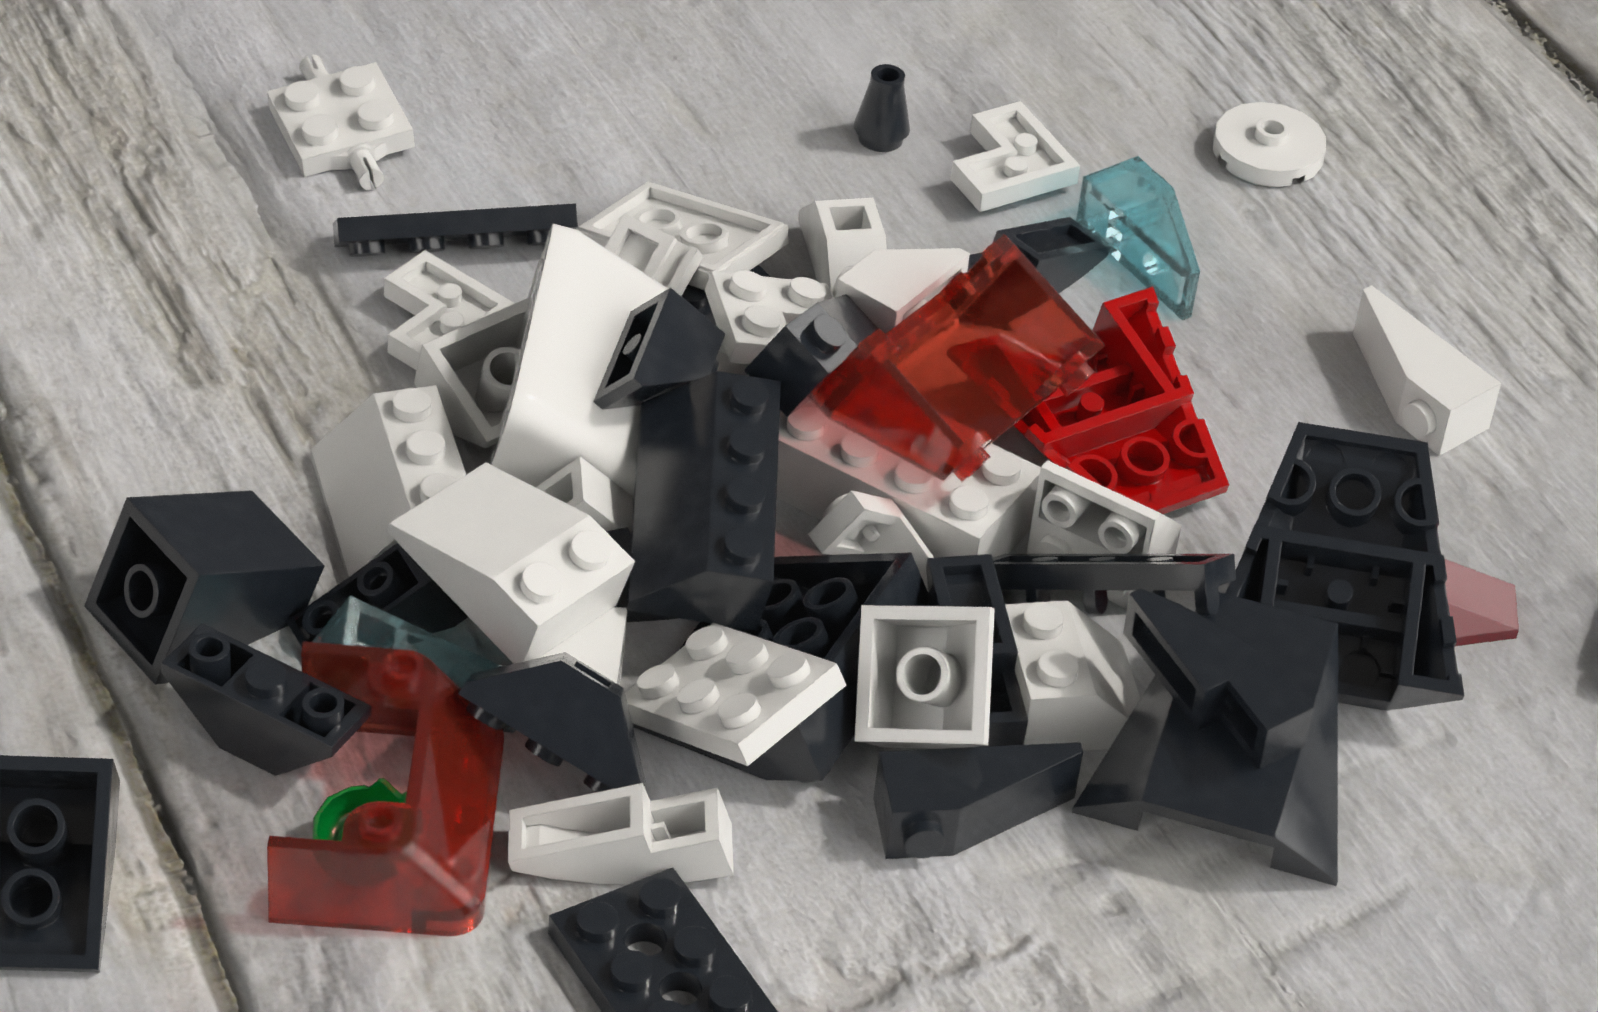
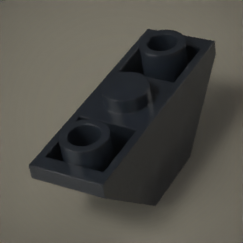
(260, 704)
(564, 713)

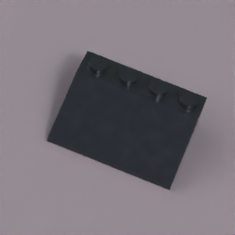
(818, 612)
(56, 860)

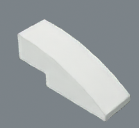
(622, 837)

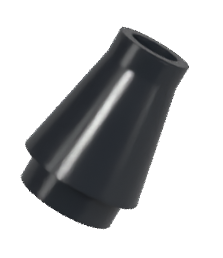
(883, 114)

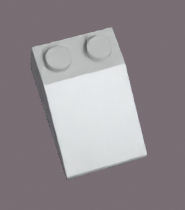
(515, 559)

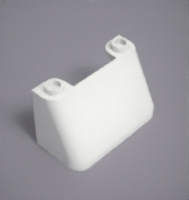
(570, 333)

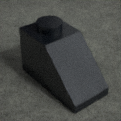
(658, 351)

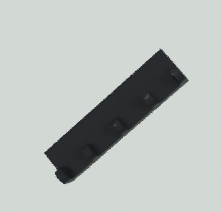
(1104, 572)

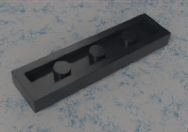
(430, 229)

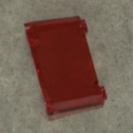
(962, 366)

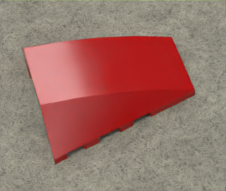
(1132, 417)

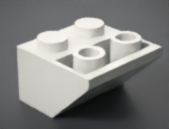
(1087, 518)

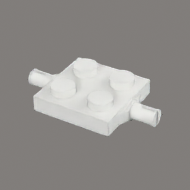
(341, 120)

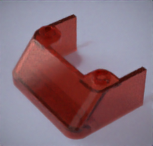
(409, 862)

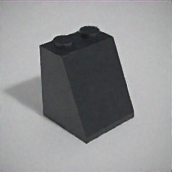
(194, 563)

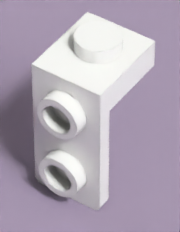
(868, 526)

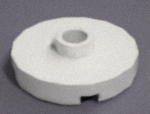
(1269, 143)

